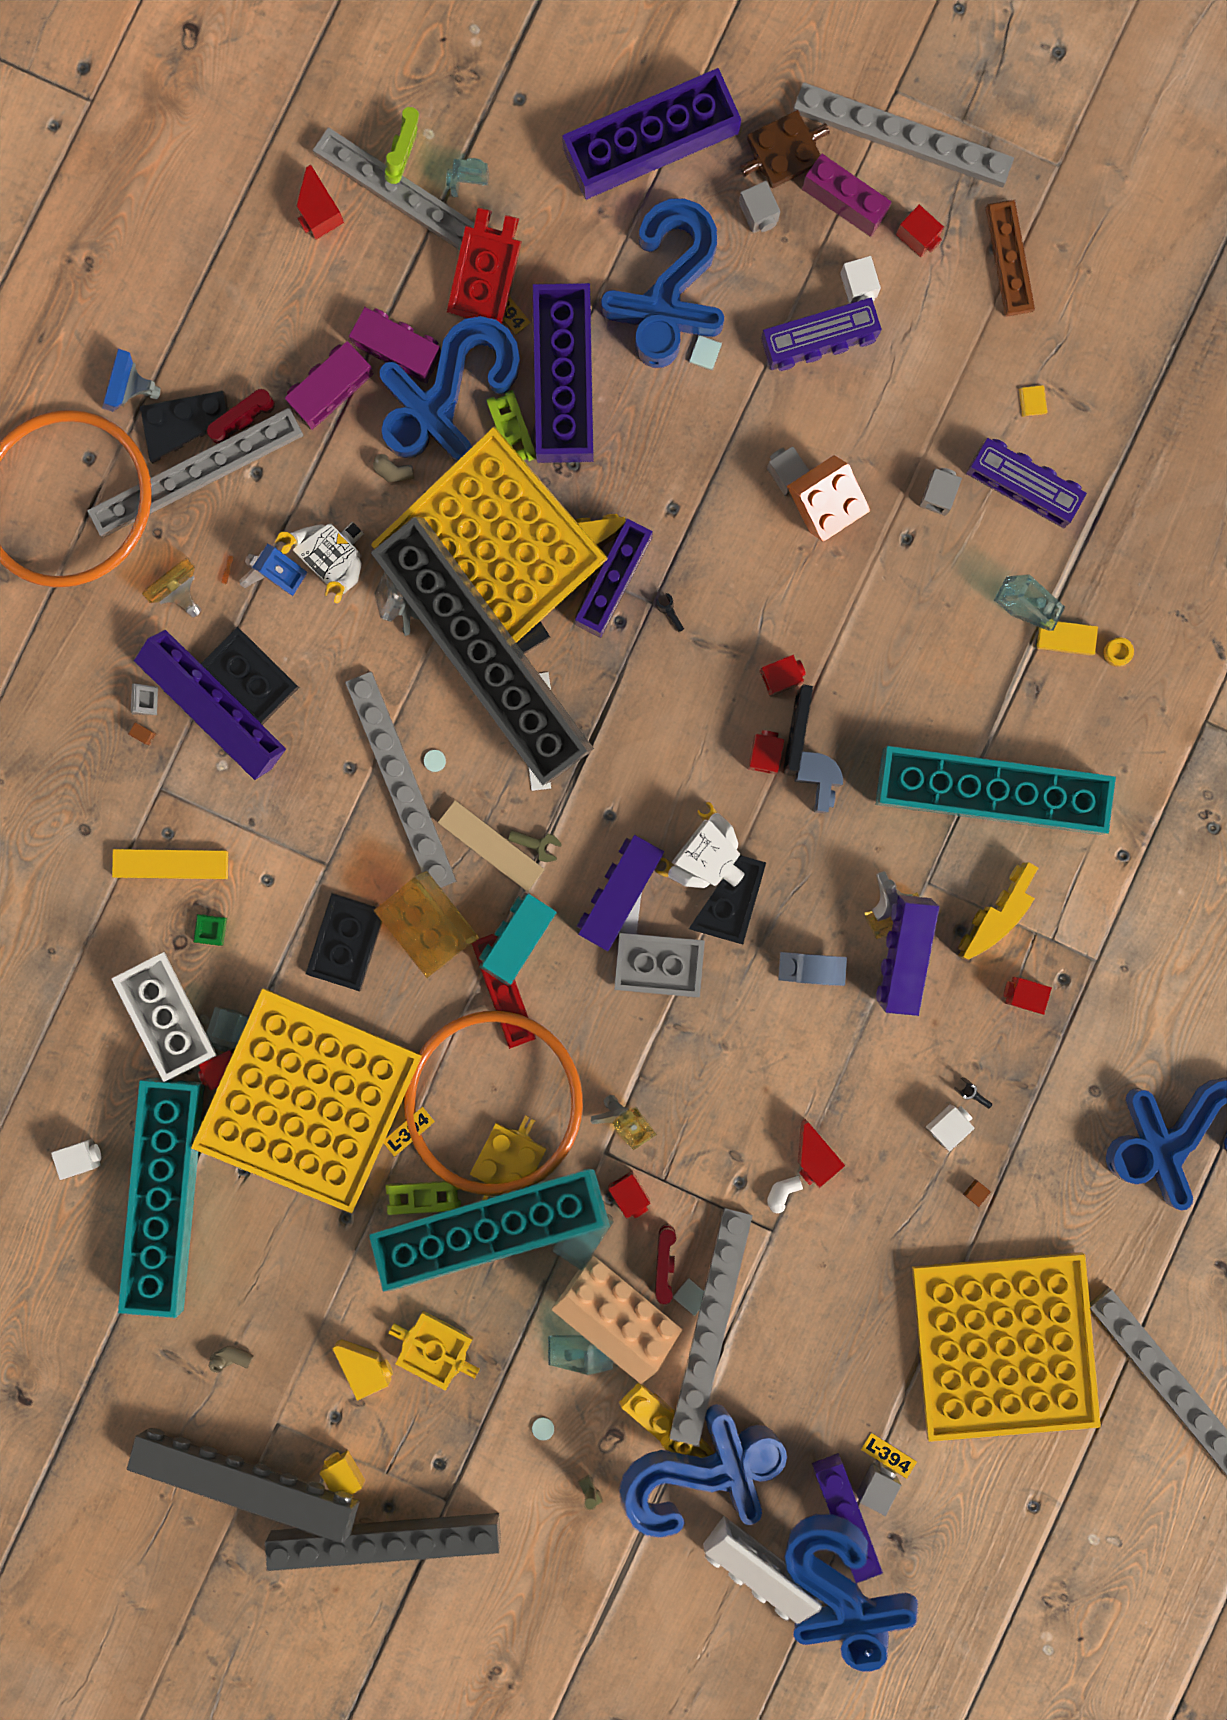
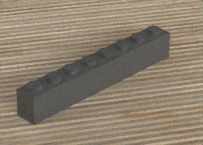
(243, 1484)
(386, 1542)

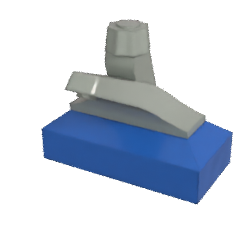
(126, 383)

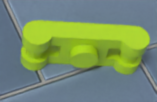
(402, 146)
(511, 424)
(421, 1197)

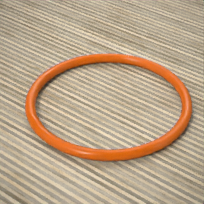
(144, 504)
(575, 1115)

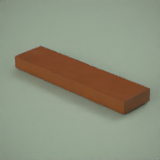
(1010, 258)

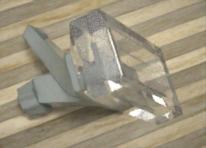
(392, 603)

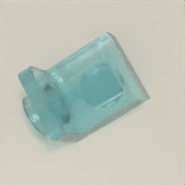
(467, 171)

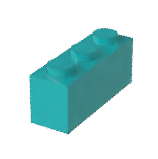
(516, 938)

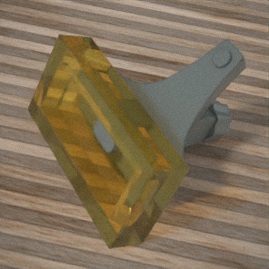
(628, 1122)

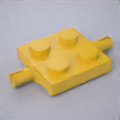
(508, 1155)
(434, 1350)

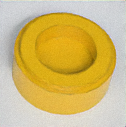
(1118, 652)

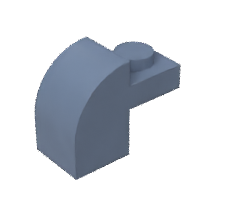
(824, 772)
(812, 969)

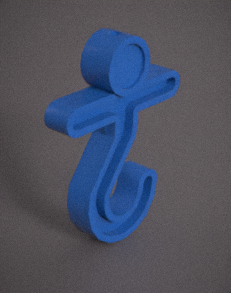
(659, 310)
(432, 411)
(1164, 1150)
(737, 1461)
(851, 1616)

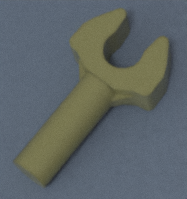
(536, 844)
(592, 1496)

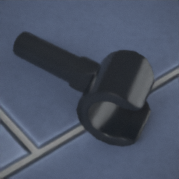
(670, 612)
(970, 1091)

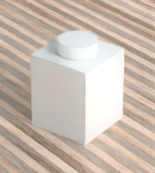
(860, 280)
(950, 1126)
(76, 1159)

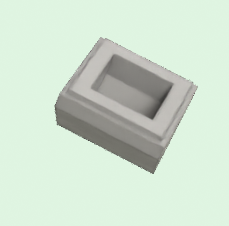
(144, 699)

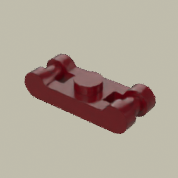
(240, 415)
(665, 1264)

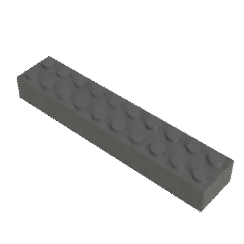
(482, 650)

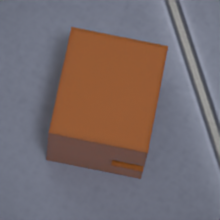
(142, 733)
(977, 1193)

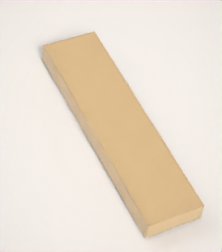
(491, 846)

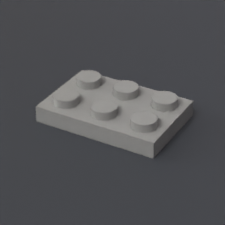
(659, 965)

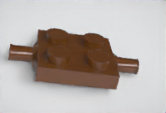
(784, 149)

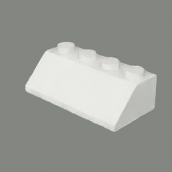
(164, 1017)
(760, 1570)

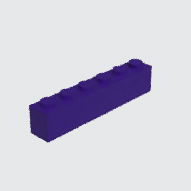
(209, 704)

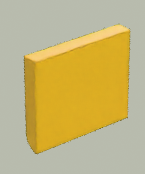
(1033, 400)

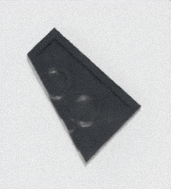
(178, 421)
(731, 907)

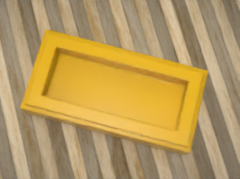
(1069, 638)

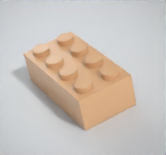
(617, 1320)

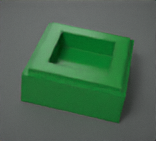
(210, 930)

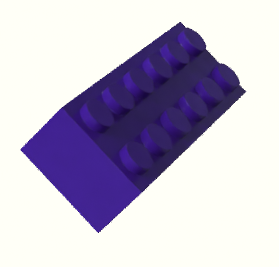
(651, 133)
(563, 373)

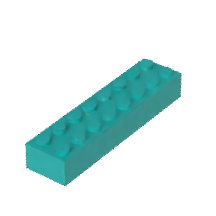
(995, 790)
(161, 1198)
(489, 1230)

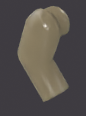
(389, 471)
(228, 1356)

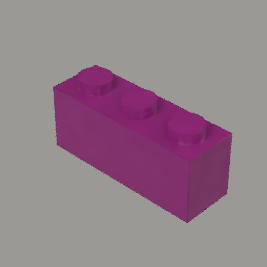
(846, 195)
(396, 344)
(329, 384)

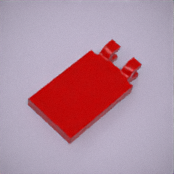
(485, 269)

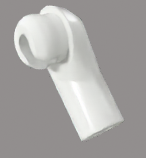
(780, 1191)

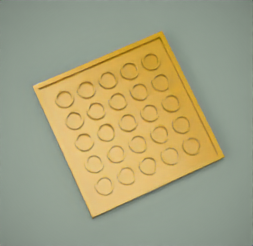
(506, 533)
(306, 1101)
(1006, 1347)

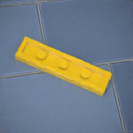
(170, 864)

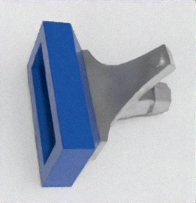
(276, 568)

